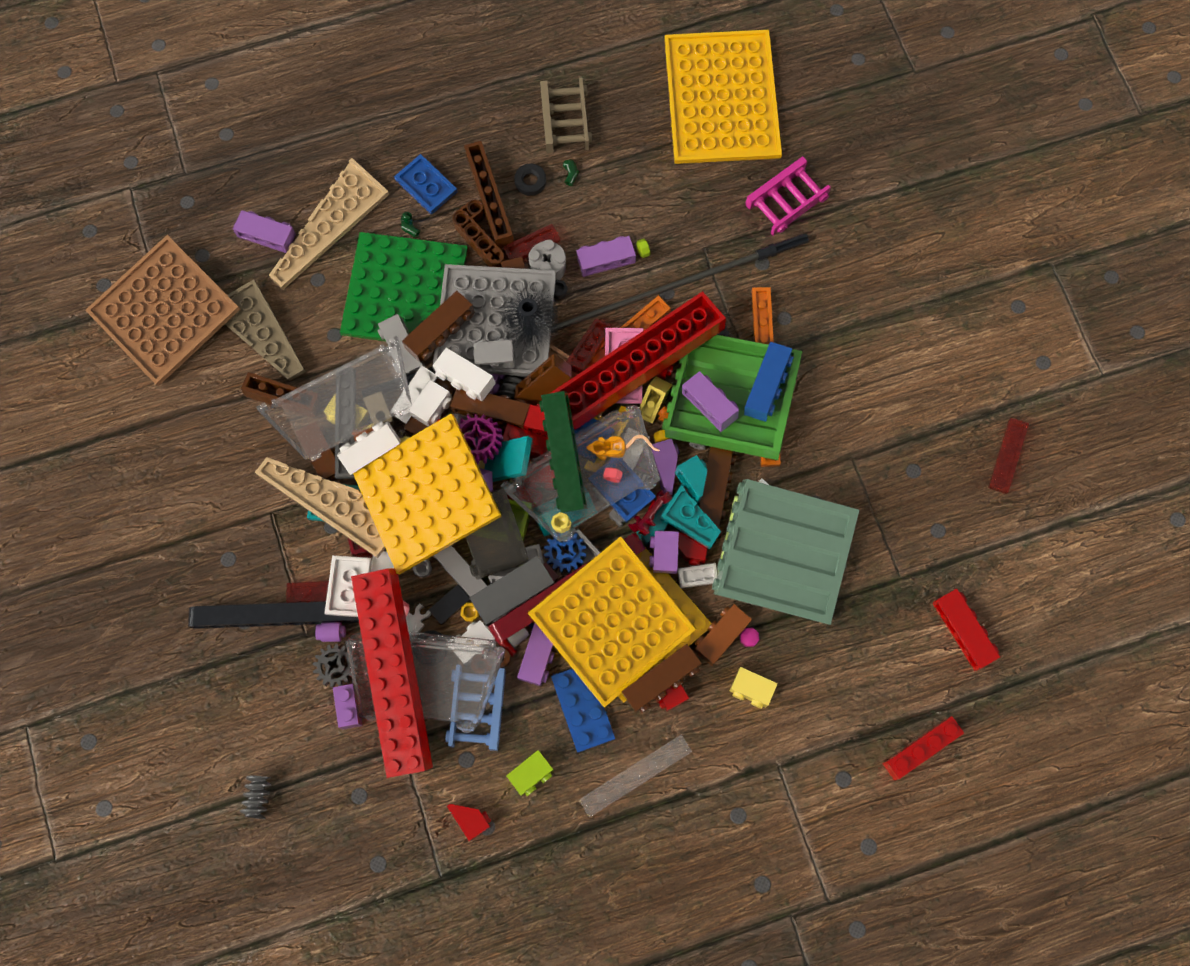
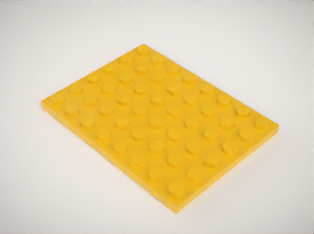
(722, 96)

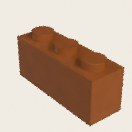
(722, 634)

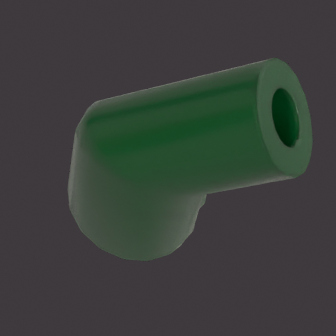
(571, 167)
(407, 225)

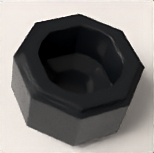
(560, 289)

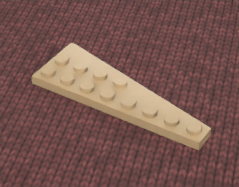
(342, 208)
(330, 501)

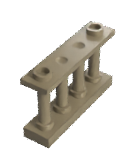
(550, 124)

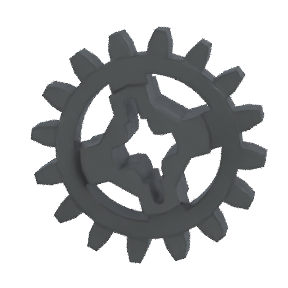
(331, 672)

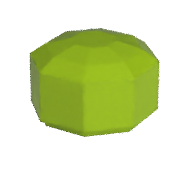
(643, 248)

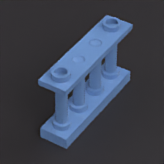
(492, 719)

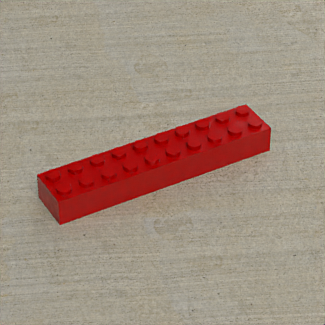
(642, 358)
(391, 672)

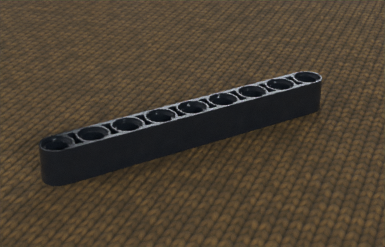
(262, 615)

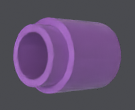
(330, 632)

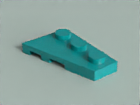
(690, 519)

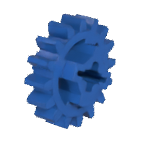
(572, 556)

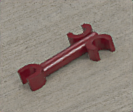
(646, 521)

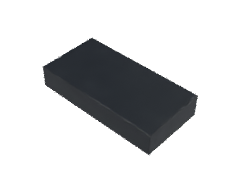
(449, 604)

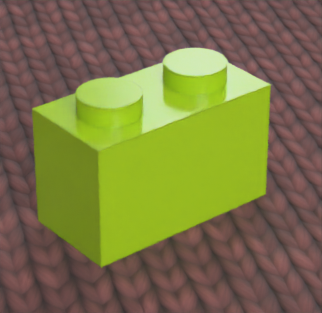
(530, 774)

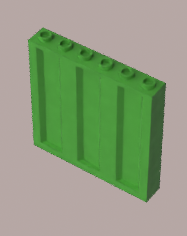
(733, 368)

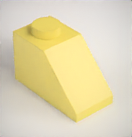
(654, 399)

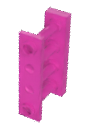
(784, 179)

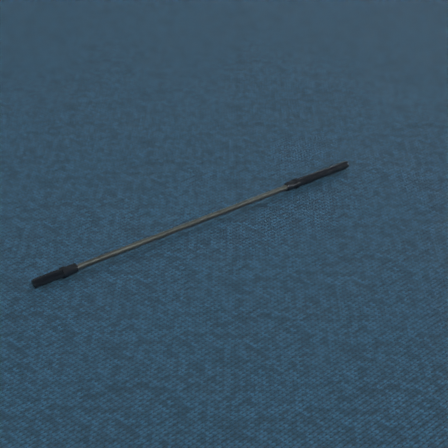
(760, 254)

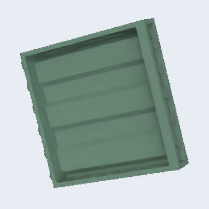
(785, 551)

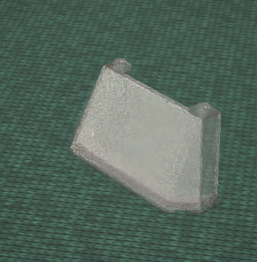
(342, 402)
(536, 490)
(451, 674)

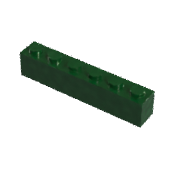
(564, 452)

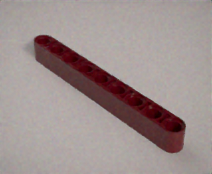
(519, 617)

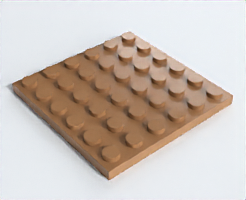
(162, 310)

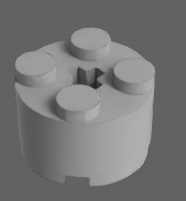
(548, 256)

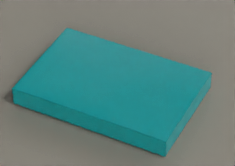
(511, 460)

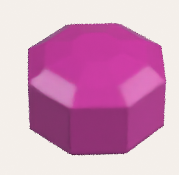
(749, 637)

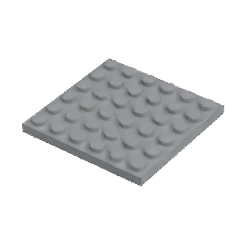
(484, 290)

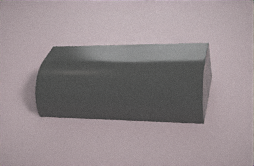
(511, 590)

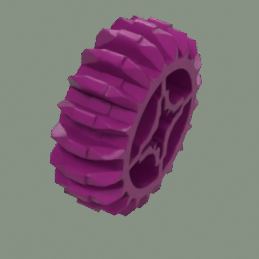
(494, 438)

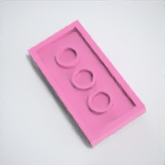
(613, 339)

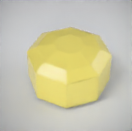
(561, 522)

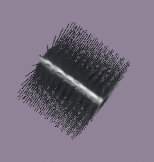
(529, 316)

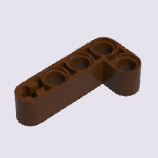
(481, 238)

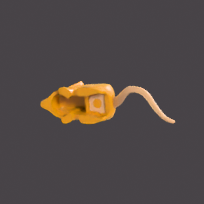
(614, 446)

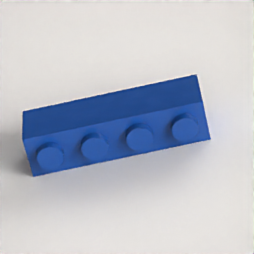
(768, 381)

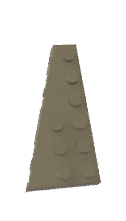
(262, 331)

